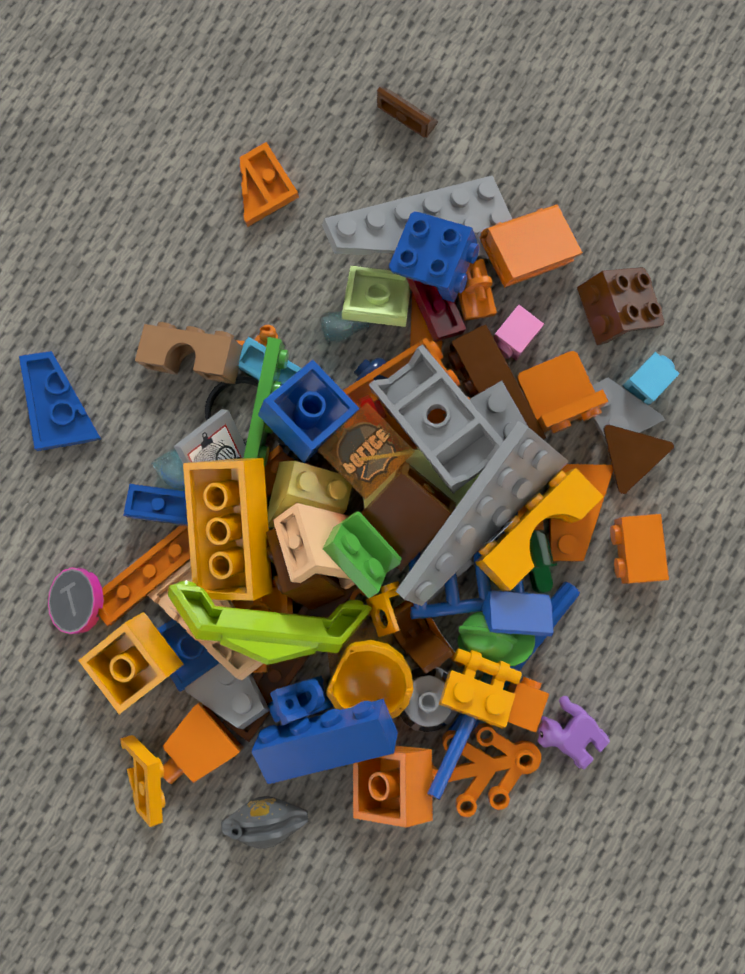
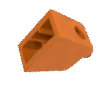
(198, 745)

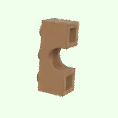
(166, 346)

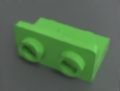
(361, 553)

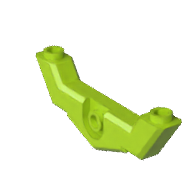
(265, 634)

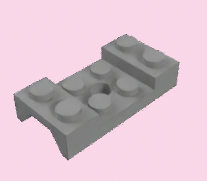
(459, 444)

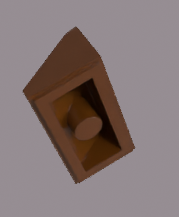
(405, 112)

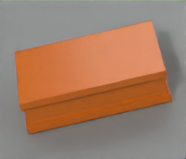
(530, 245)

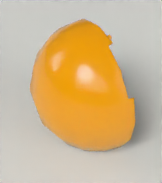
(371, 673)

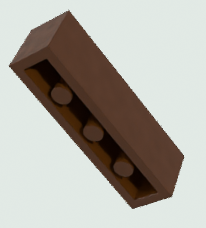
(485, 366)

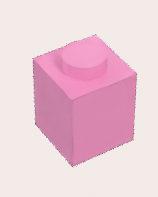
(517, 333)

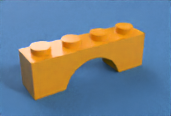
(509, 557)

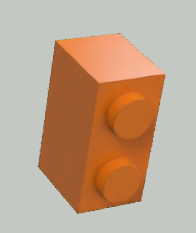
(639, 549)

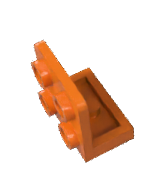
(561, 392)

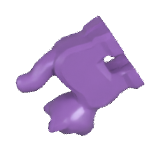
(575, 736)

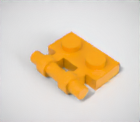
(476, 697)

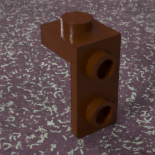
(418, 640)

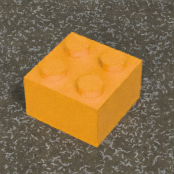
(130, 662)

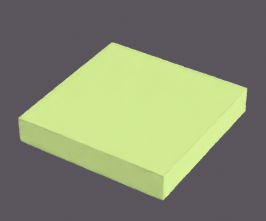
(376, 297)

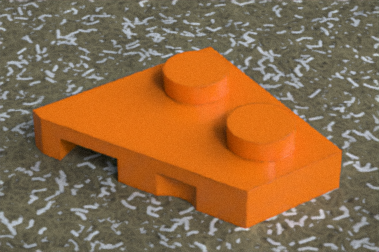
(264, 184)

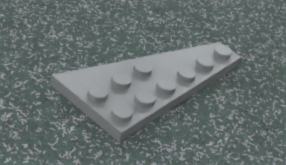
(381, 226)
(499, 492)

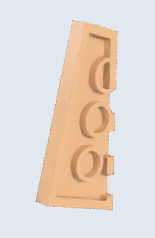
(235, 662)

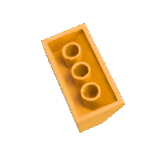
(228, 528)

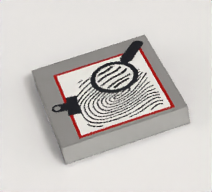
(212, 440)

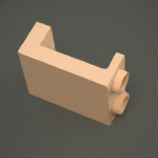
(302, 536)

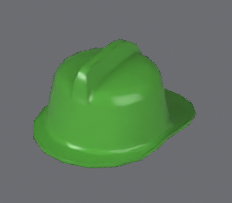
(494, 646)

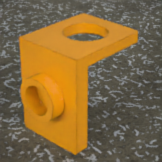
(382, 602)

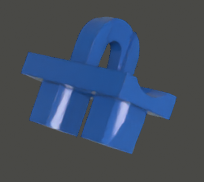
(299, 700)

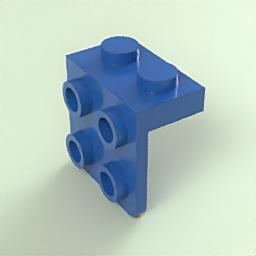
(435, 253)

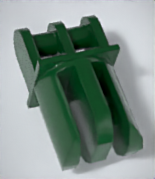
(542, 559)

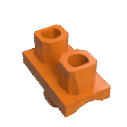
(477, 296)

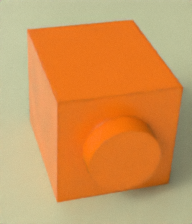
(527, 704)

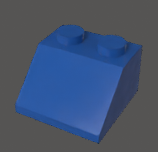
(307, 410)

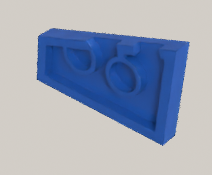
(52, 405)

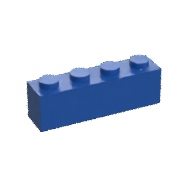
(325, 741)

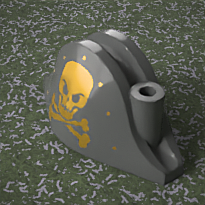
(264, 822)

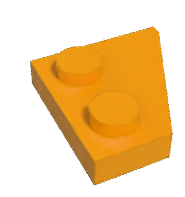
(145, 781)

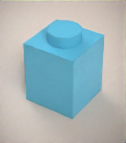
(651, 378)

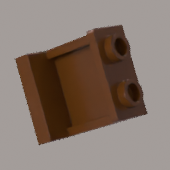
(409, 512)

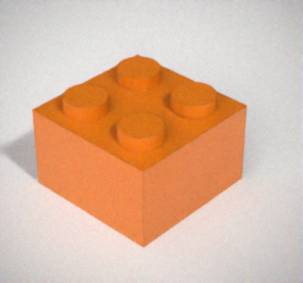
(394, 788)

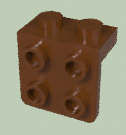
(620, 303)

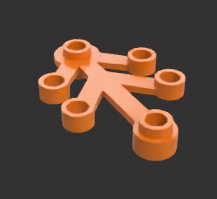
(484, 767)

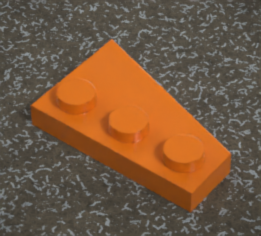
(572, 540)

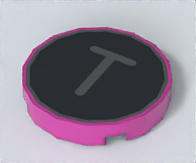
(75, 600)

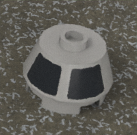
(424, 711)

